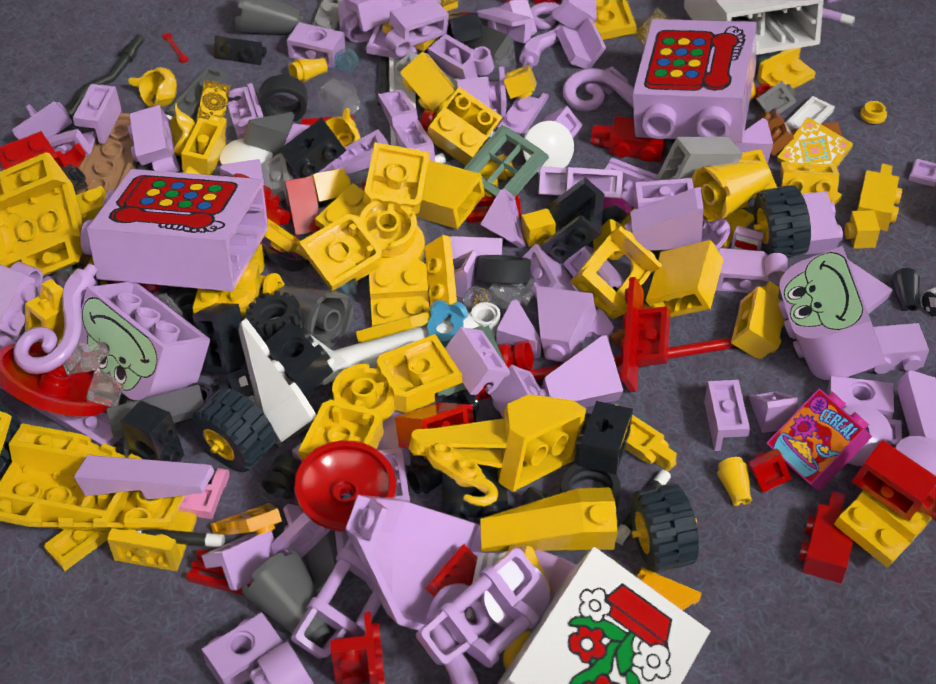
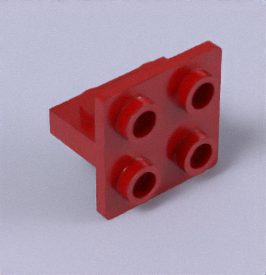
(359, 658)

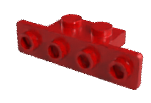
(645, 335)

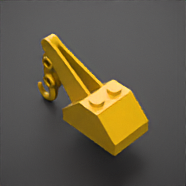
(524, 446)

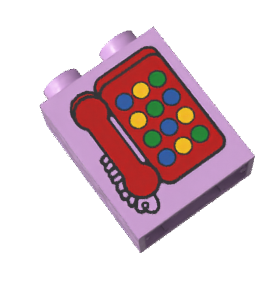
(695, 79)
(177, 229)

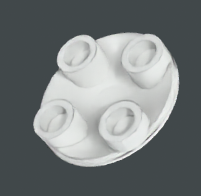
(553, 140)
(239, 151)

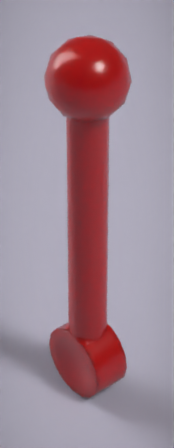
(182, 57)

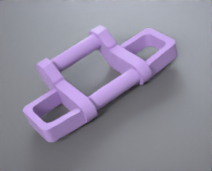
(511, 603)
(320, 605)

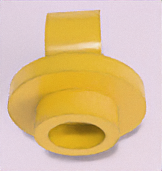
(270, 283)

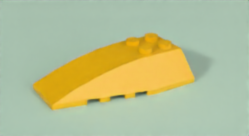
(39, 216)
(44, 494)

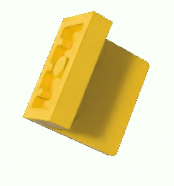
(152, 550)

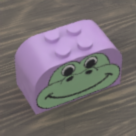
(829, 316)
(146, 340)

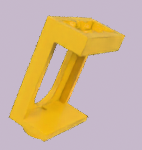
(604, 296)

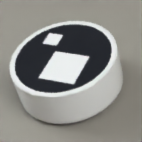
(928, 301)

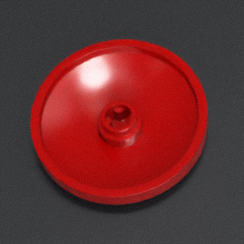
(50, 390)

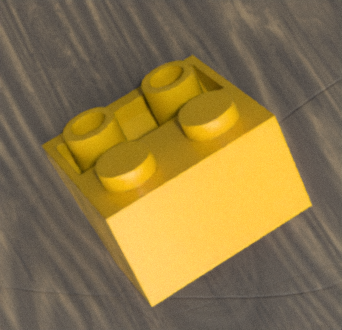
(463, 126)

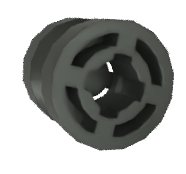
(282, 475)

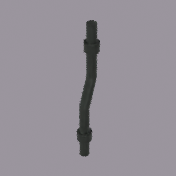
(127, 55)

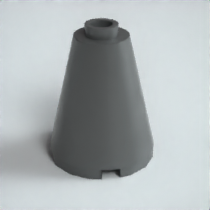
(267, 17)
(323, 312)
(284, 591)

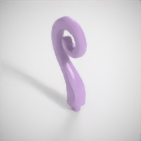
(533, 48)
(601, 76)
(72, 301)
(458, 668)

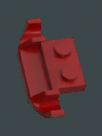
(35, 145)

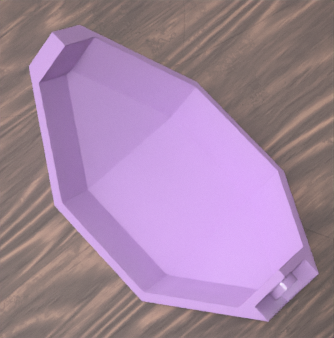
(409, 544)

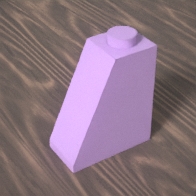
(669, 222)
(563, 321)
(586, 376)
(918, 403)

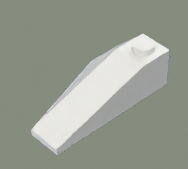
(279, 401)

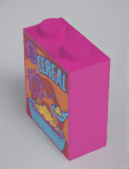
(820, 438)

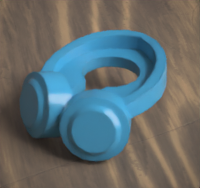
(441, 310)

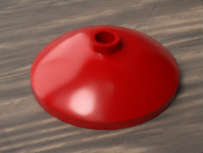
(340, 470)

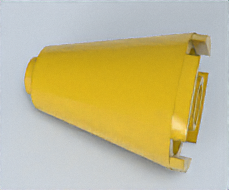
(729, 186)

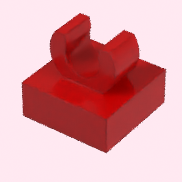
(769, 469)

